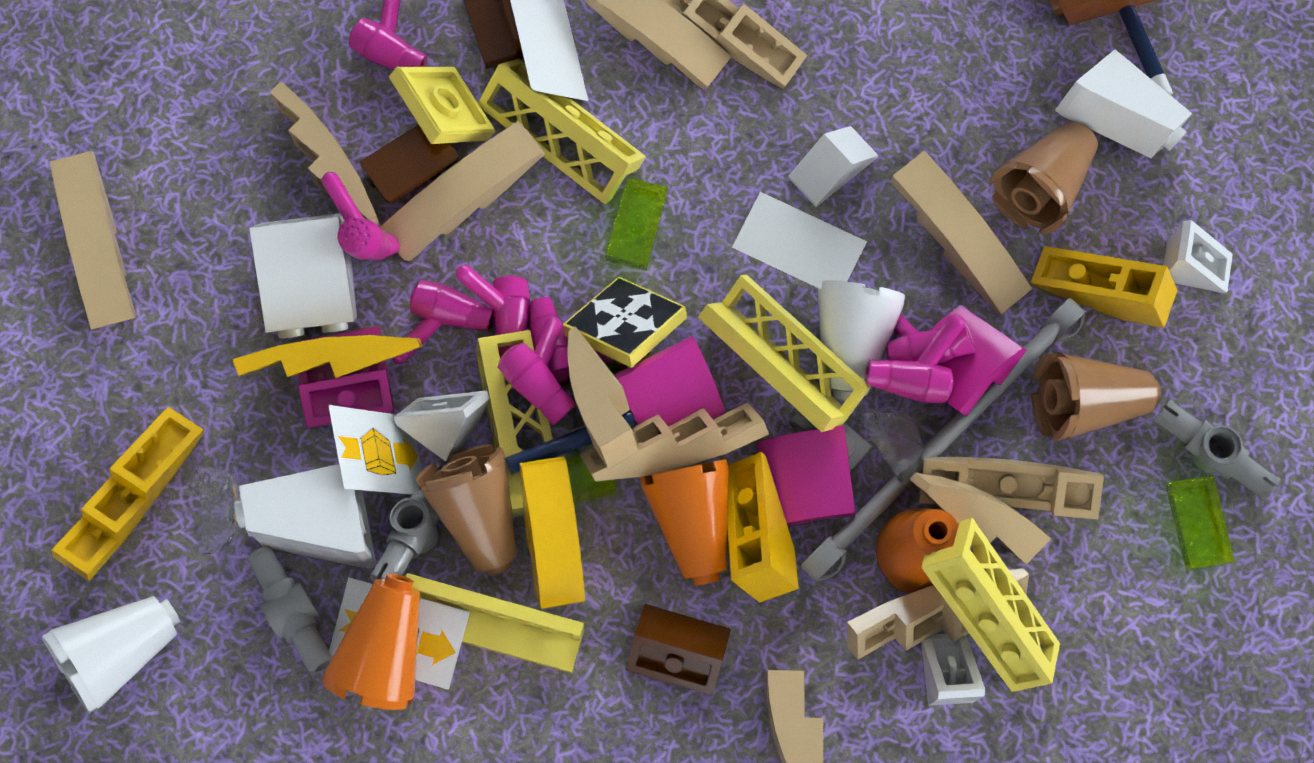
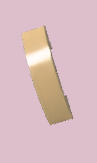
(1024, 483)

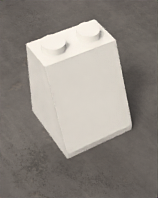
(303, 275)
(308, 516)

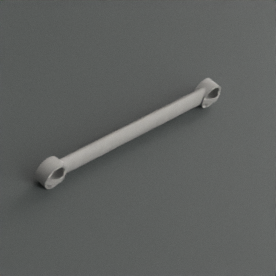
(835, 547)

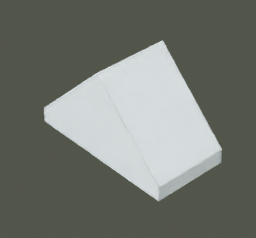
(831, 164)
(1197, 259)
(443, 421)
(950, 671)

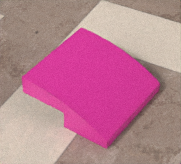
(992, 361)
(671, 385)
(362, 389)
(811, 474)

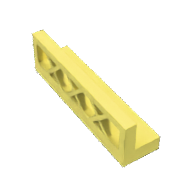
(573, 122)
(774, 365)
(500, 410)
(994, 609)
(509, 626)

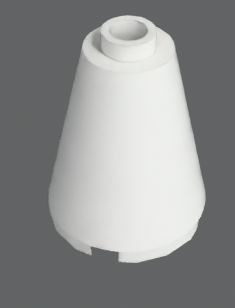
(856, 325)
(110, 647)

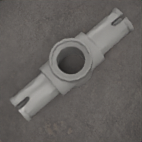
(1236, 459)
(406, 542)
(290, 610)

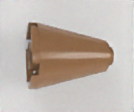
(1045, 178)
(1088, 395)
(475, 505)

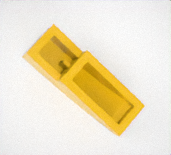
(552, 532)

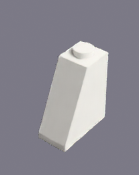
(1125, 106)

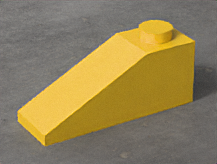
(1108, 284)
(758, 532)

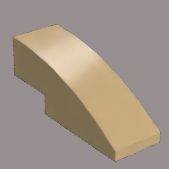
(599, 401)
(990, 514)
(794, 735)

